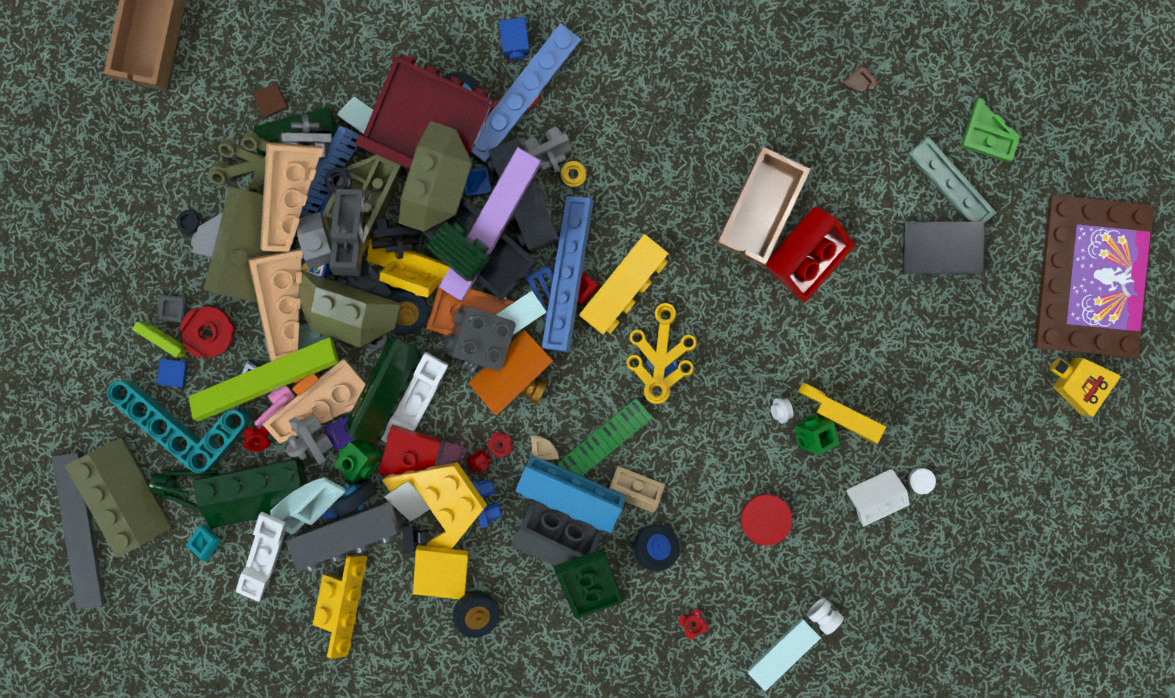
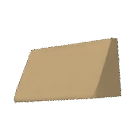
(637, 488)

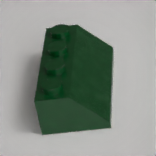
(382, 390)
(247, 492)

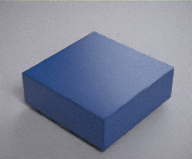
(172, 373)

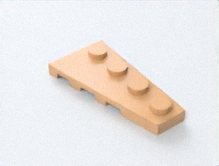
(286, 185)
(276, 289)
(327, 398)

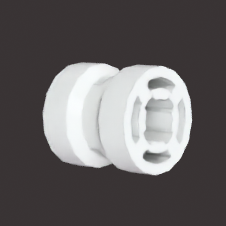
(825, 616)

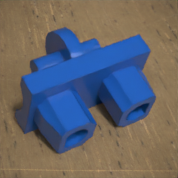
(492, 511)

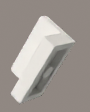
(878, 497)

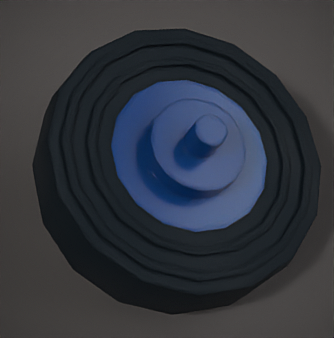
(656, 547)

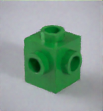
(816, 434)
(357, 460)

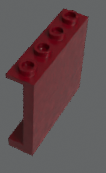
(412, 100)

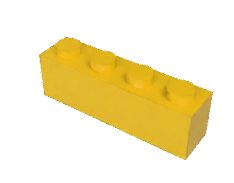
(623, 284)

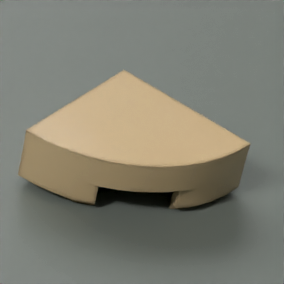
(543, 448)

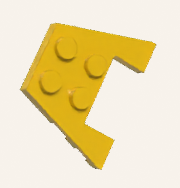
(448, 496)

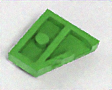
(989, 134)

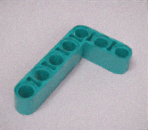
(176, 429)

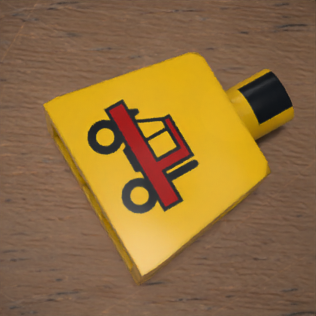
(1083, 384)

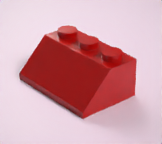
(810, 254)

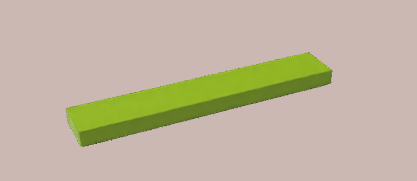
(263, 379)

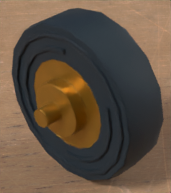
(413, 311)
(475, 614)

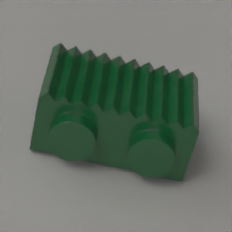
(459, 251)

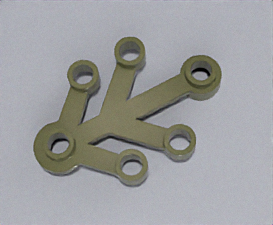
(221, 171)

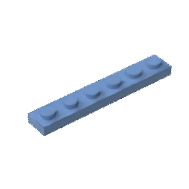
(525, 90)
(567, 274)

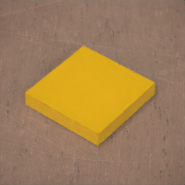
(440, 572)

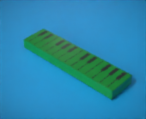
(606, 438)

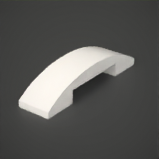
(418, 394)
(263, 556)

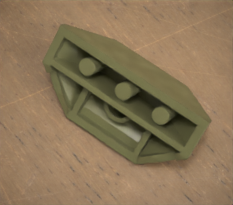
(435, 179)
(379, 181)
(345, 310)

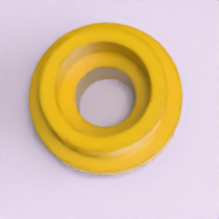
(573, 165)

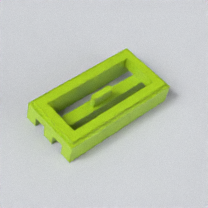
(160, 339)

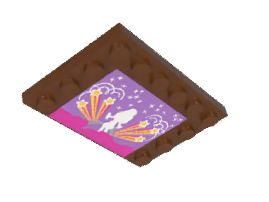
(1094, 276)

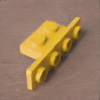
(412, 273)
(339, 603)

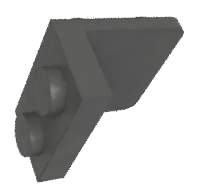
(479, 337)

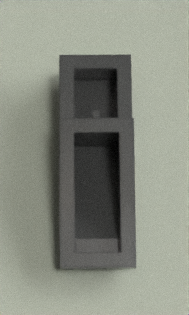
(347, 232)

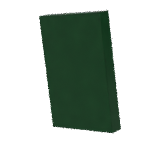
(589, 583)

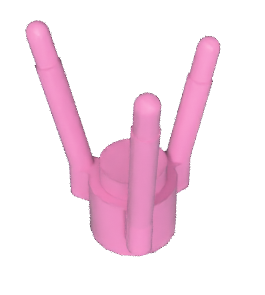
(279, 398)

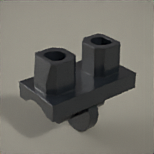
(394, 239)

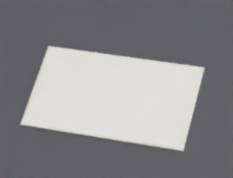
(408, 501)

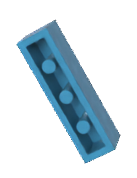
(570, 494)

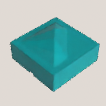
(203, 542)

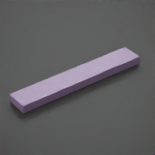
(496, 213)

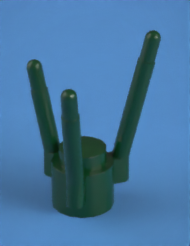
(166, 486)

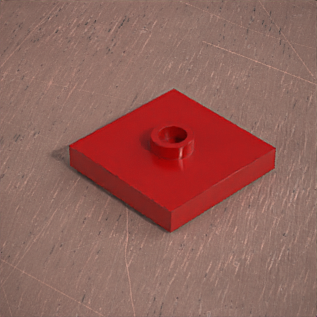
(408, 451)

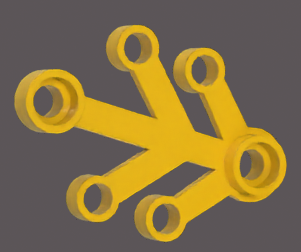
(660, 358)

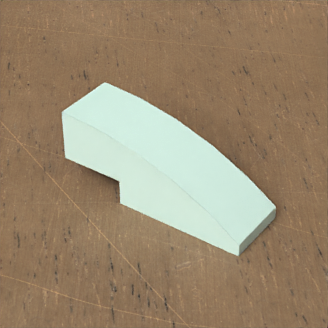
(307, 503)

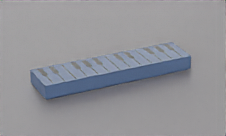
(338, 155)

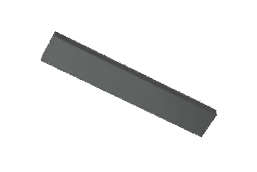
(78, 537)

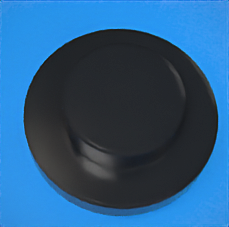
(189, 221)

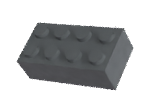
(342, 535)

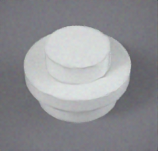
(782, 410)

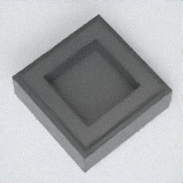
(172, 308)

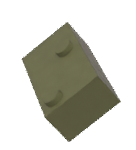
(236, 243)

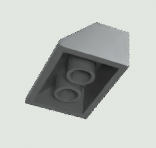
(554, 535)

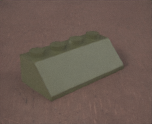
(119, 497)

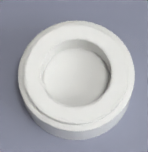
(921, 480)

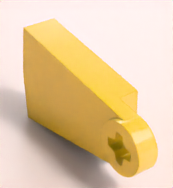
(843, 415)

